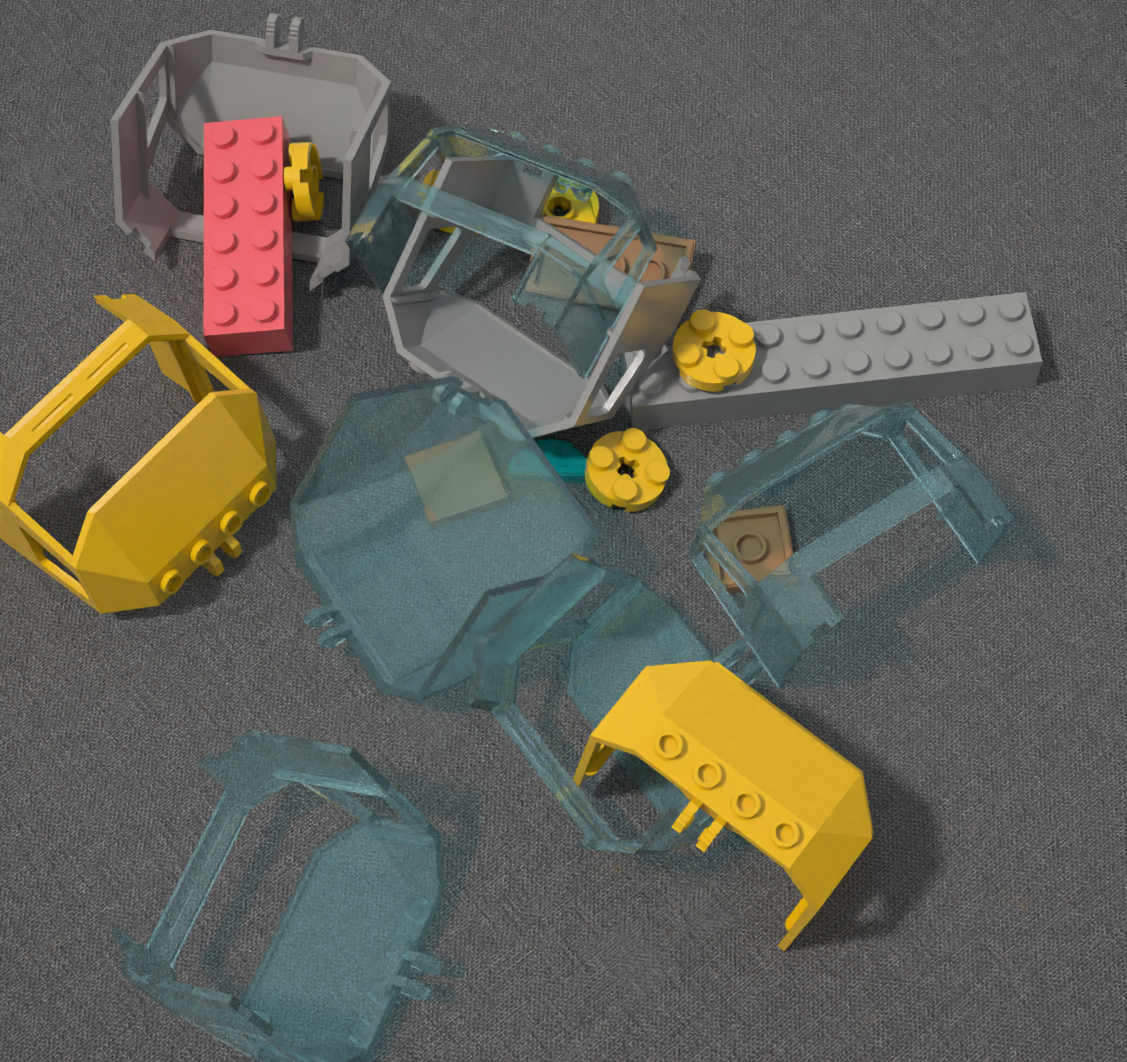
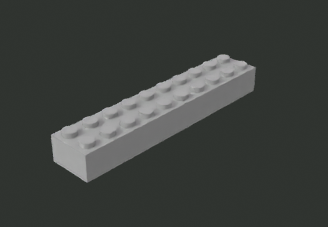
(854, 360)

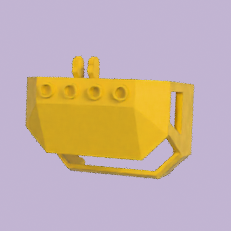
(173, 501)
(745, 770)

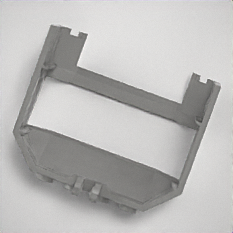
(227, 76)
(493, 357)

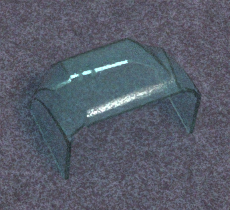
(428, 529)

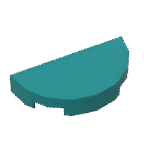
(565, 459)

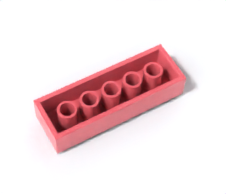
(247, 238)

